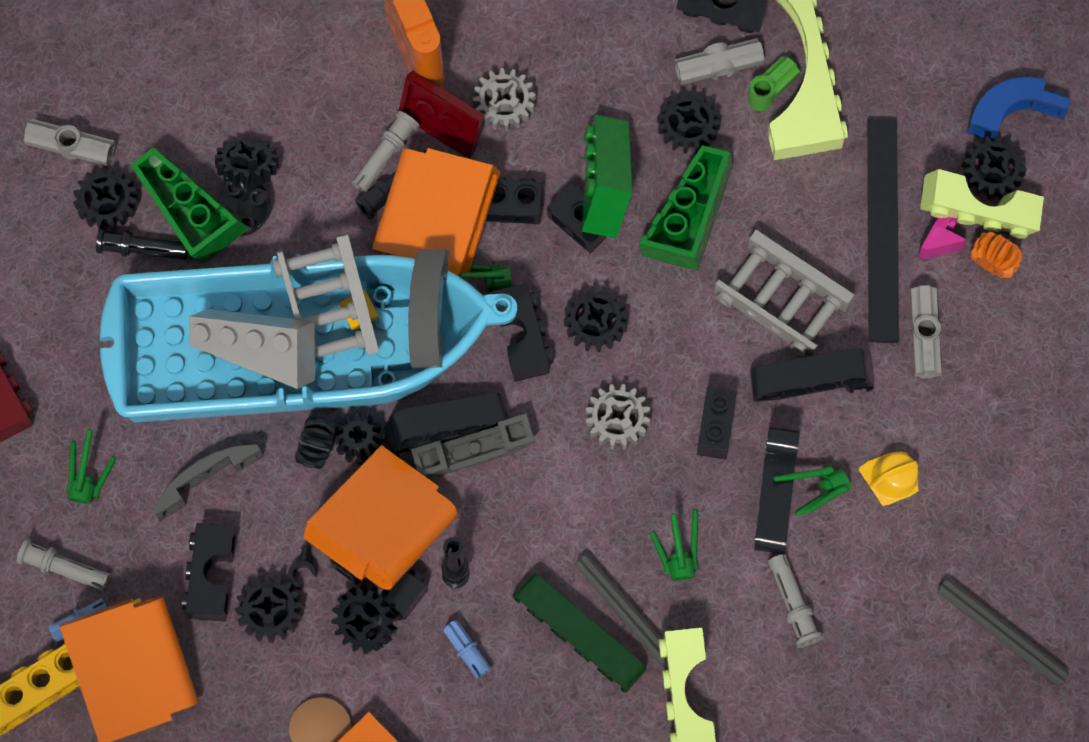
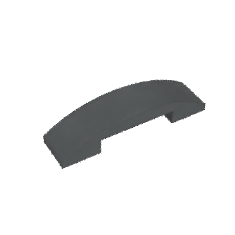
(426, 307)
(474, 449)
(238, 456)

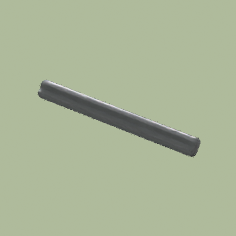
(621, 606)
(1003, 632)

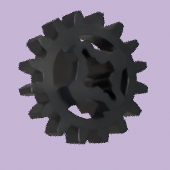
(680, 112)
(246, 161)
(994, 179)
(108, 210)
(586, 325)
(281, 608)
(357, 628)

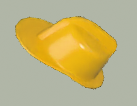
(891, 476)

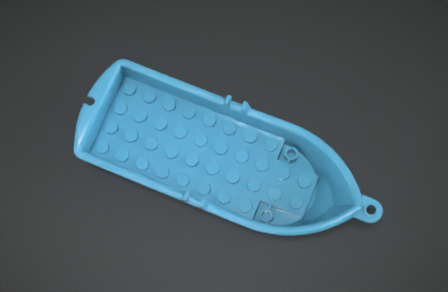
(163, 378)

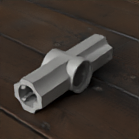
(719, 60)
(53, 137)
(925, 349)

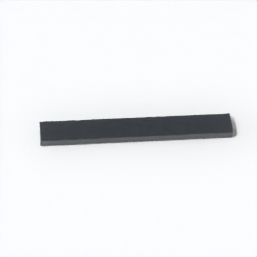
(882, 231)

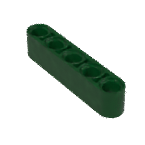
(579, 630)

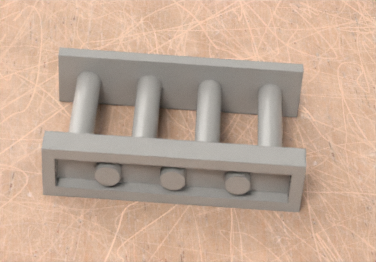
(785, 265)
(348, 281)

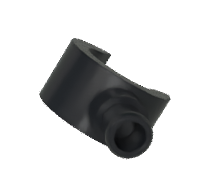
(304, 562)

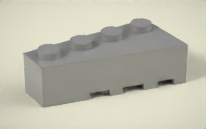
(260, 343)

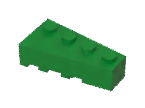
(687, 219)

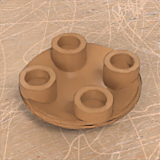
(319, 721)

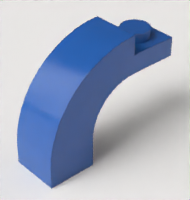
(1014, 96)

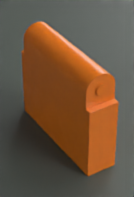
(416, 38)
(436, 205)
(381, 520)
(129, 667)

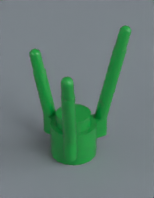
(494, 275)
(832, 485)
(81, 488)
(681, 565)

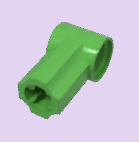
(773, 83)

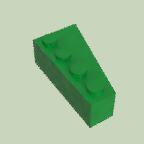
(606, 175)
(190, 209)

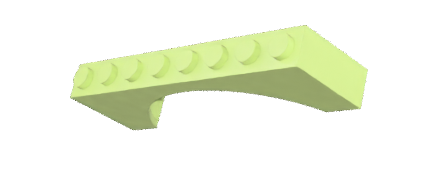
(812, 118)

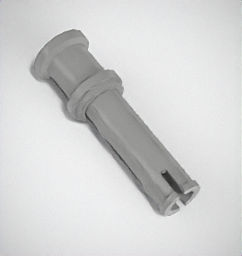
(392, 141)
(50, 561)
(798, 613)

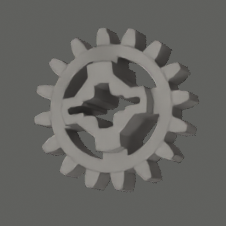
(504, 111)
(607, 423)

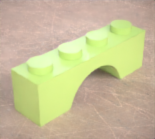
(948, 195)
(683, 652)

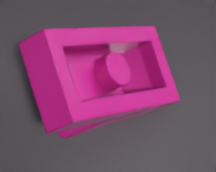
(942, 239)

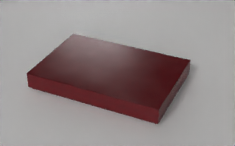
(441, 114)

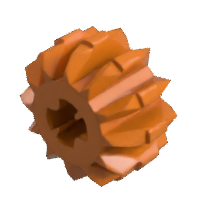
(996, 255)

